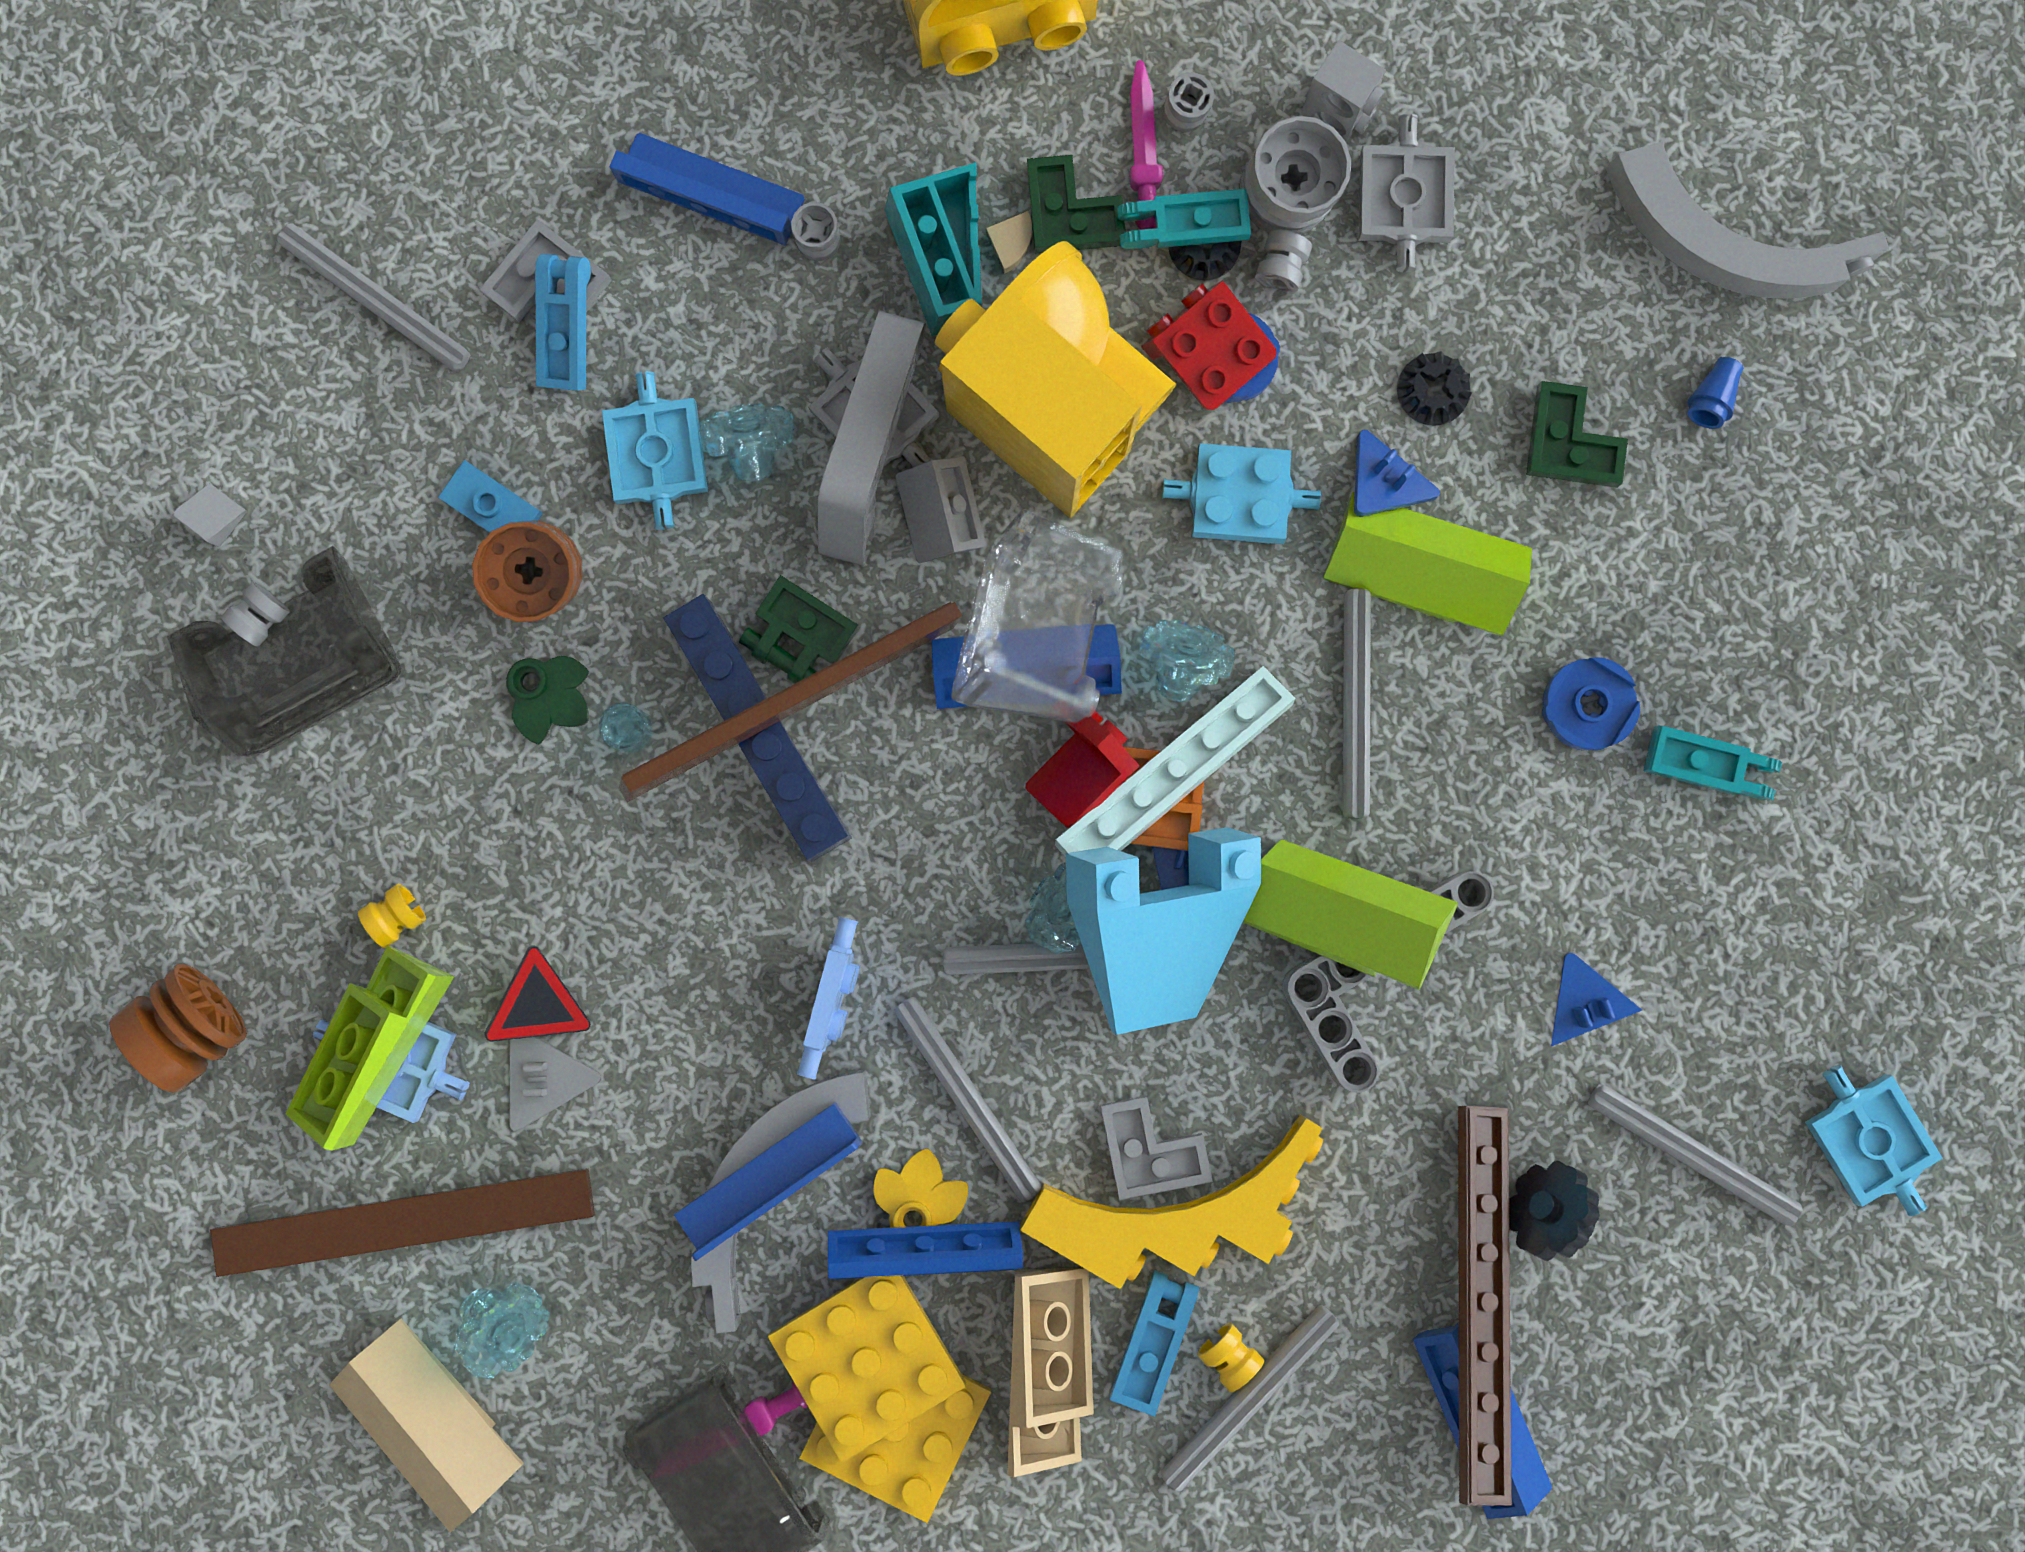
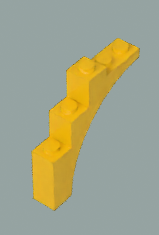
(1244, 1212)

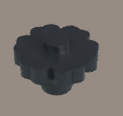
(1553, 1211)

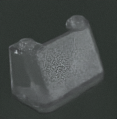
(1036, 621)

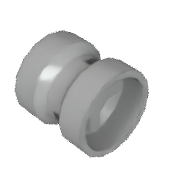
(1183, 111)
(812, 222)
(1283, 261)
(248, 622)

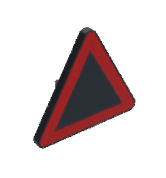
(535, 1003)

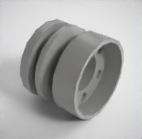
(1308, 155)

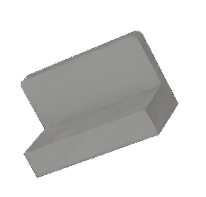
(940, 509)

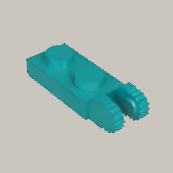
(1188, 219)
(1707, 762)

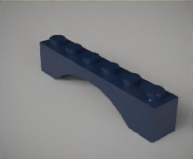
(770, 752)

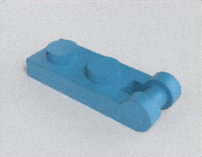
(561, 322)
(1153, 1345)

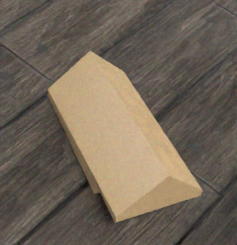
(1049, 1369)
(426, 1424)

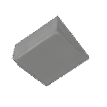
(210, 514)

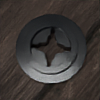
(1192, 261)
(1439, 409)

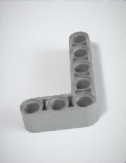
(865, 438)
(1331, 985)

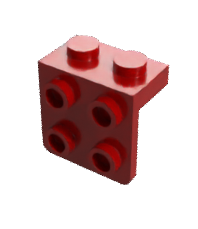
(1211, 344)
(1083, 770)

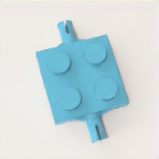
(654, 450)
(1241, 493)
(1874, 1140)

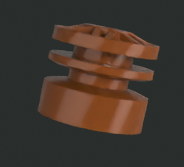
(507, 588)
(177, 1028)

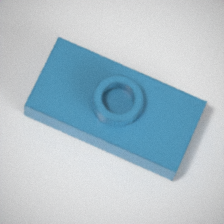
(485, 499)

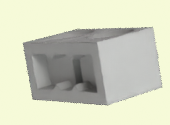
(1345, 91)

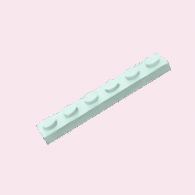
(1180, 766)

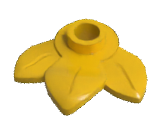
(921, 1190)

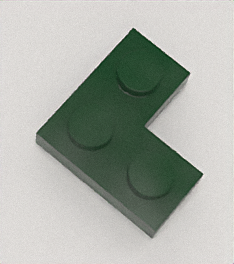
(1063, 217)
(1561, 448)

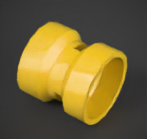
(389, 917)
(1231, 1358)

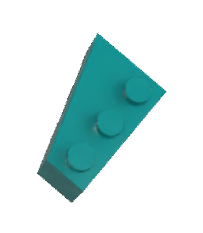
(938, 240)

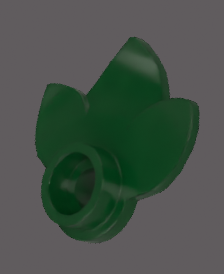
(553, 699)

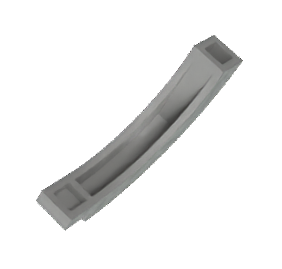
(1717, 254)
(719, 1265)

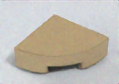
(1011, 240)

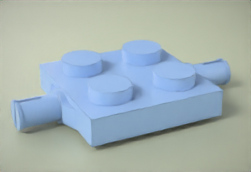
(827, 1018)
(419, 1074)

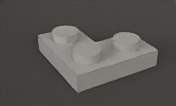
(514, 279)
(1143, 1164)

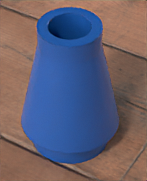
(1716, 395)

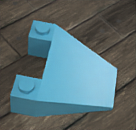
(1162, 947)

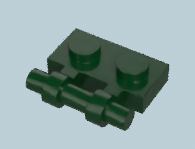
(806, 621)

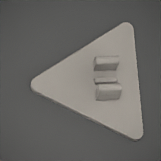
(543, 1080)

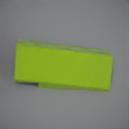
(1431, 566)
(1349, 913)
(366, 1048)

